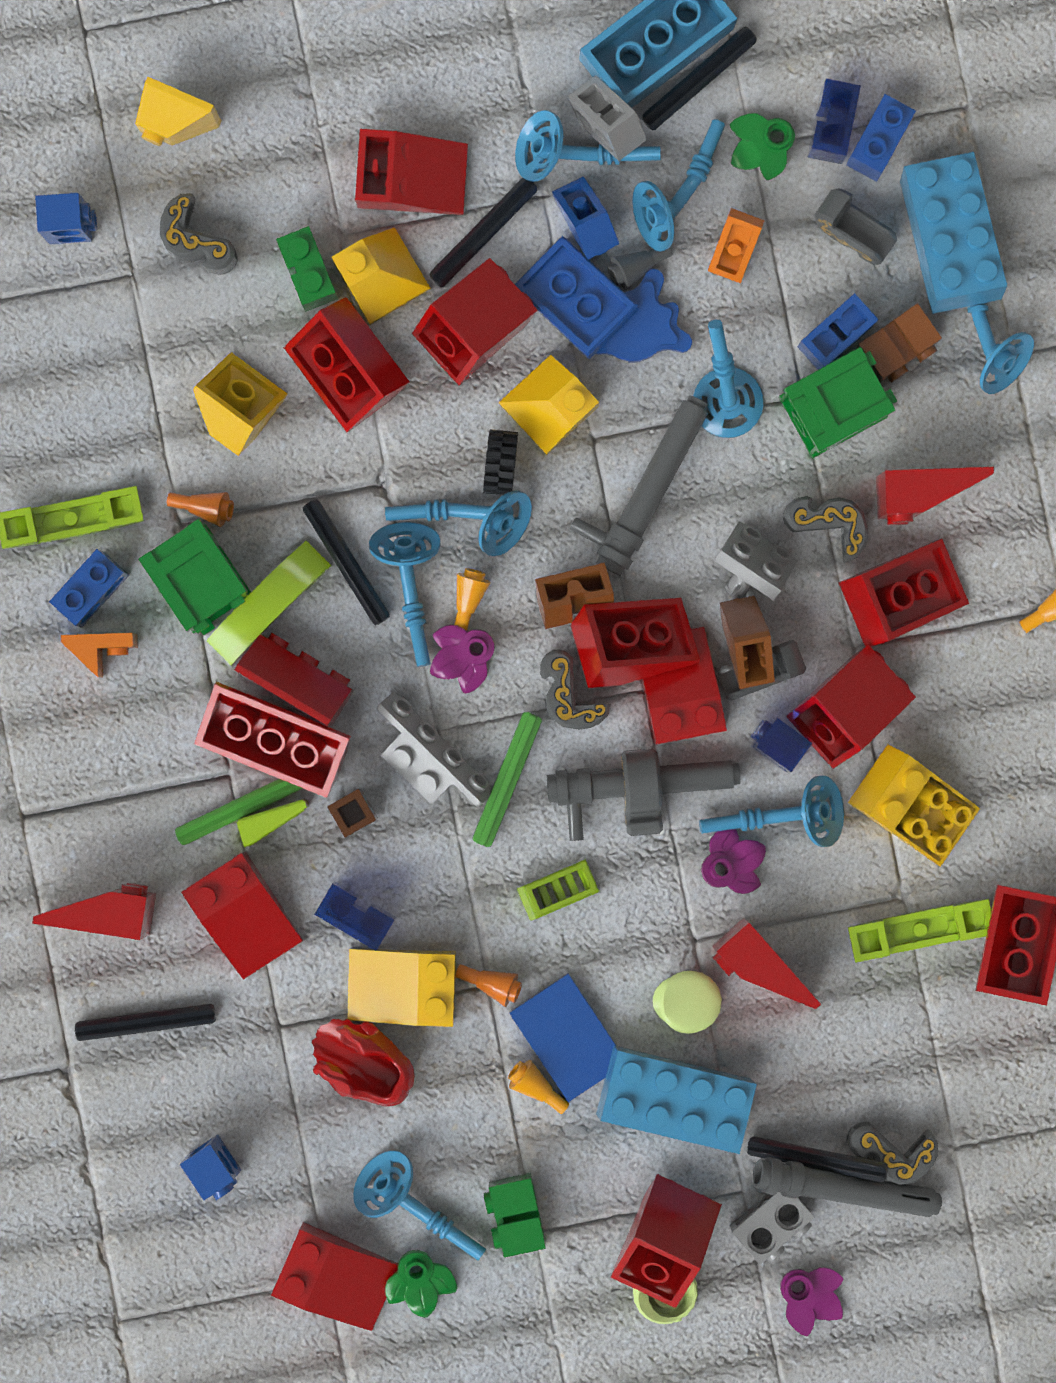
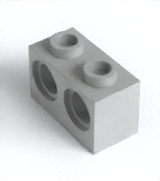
(607, 118)
(765, 1215)

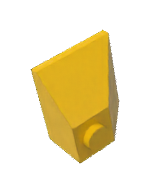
(172, 114)
(380, 274)
(237, 402)
(549, 404)

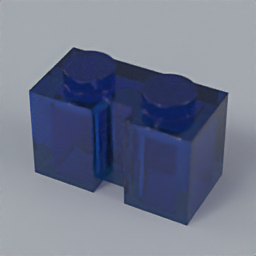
(838, 108)
(779, 743)
(364, 925)

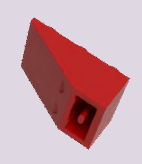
(410, 173)

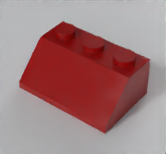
(346, 363)
(295, 678)
(1019, 946)

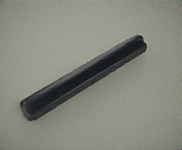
(699, 78)
(483, 232)
(346, 562)
(145, 1022)
(818, 1159)

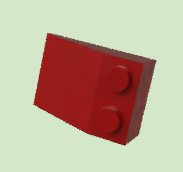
(914, 491)
(903, 593)
(632, 640)
(686, 699)
(116, 913)
(242, 915)
(753, 960)
(334, 1278)

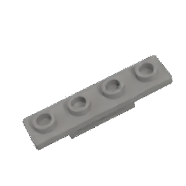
(426, 757)

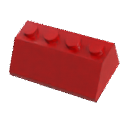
(272, 740)

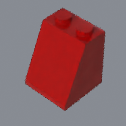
(474, 320)
(851, 706)
(667, 1241)

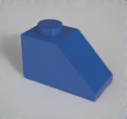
(586, 218)

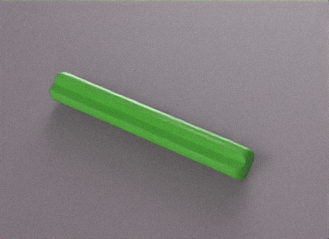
(507, 779)
(234, 810)

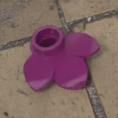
(458, 660)
(738, 859)
(815, 1299)

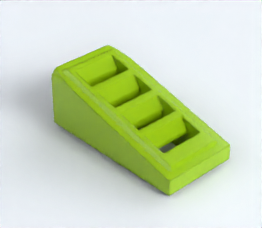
(261, 824)
(530, 903)

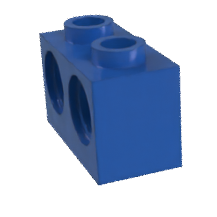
(881, 137)
(65, 218)
(837, 332)
(89, 588)
(211, 1169)

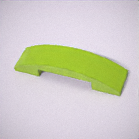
(70, 518)
(268, 602)
(919, 929)

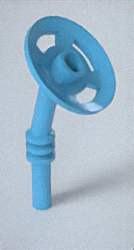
(553, 148)
(661, 212)
(1000, 357)
(726, 393)
(496, 518)
(405, 558)
(809, 812)
(395, 1195)

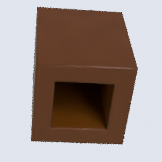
(352, 812)

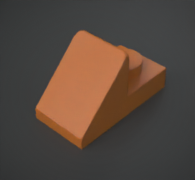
(735, 245)
(89, 647)

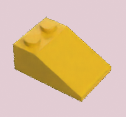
(402, 987)

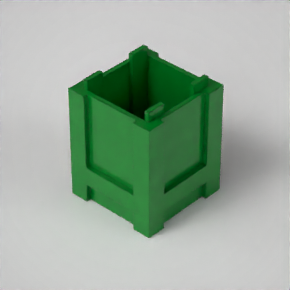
(837, 402)
(195, 577)

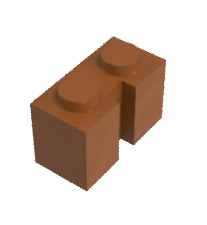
(901, 342)
(567, 592)

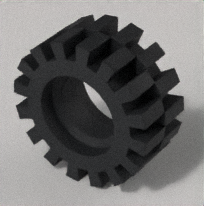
(500, 462)

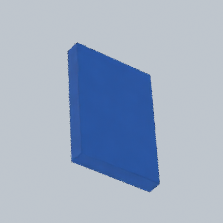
(576, 297)
(566, 1036)

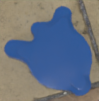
(650, 328)

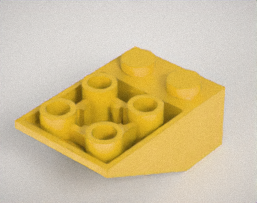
(914, 804)

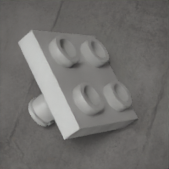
(754, 562)

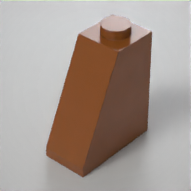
(748, 641)

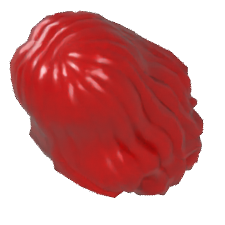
(362, 1063)

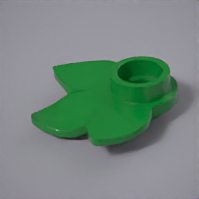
(756, 146)
(419, 1288)

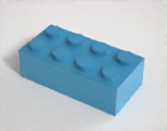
(655, 44)
(953, 232)
(676, 1099)

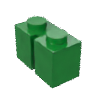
(307, 269)
(516, 1215)

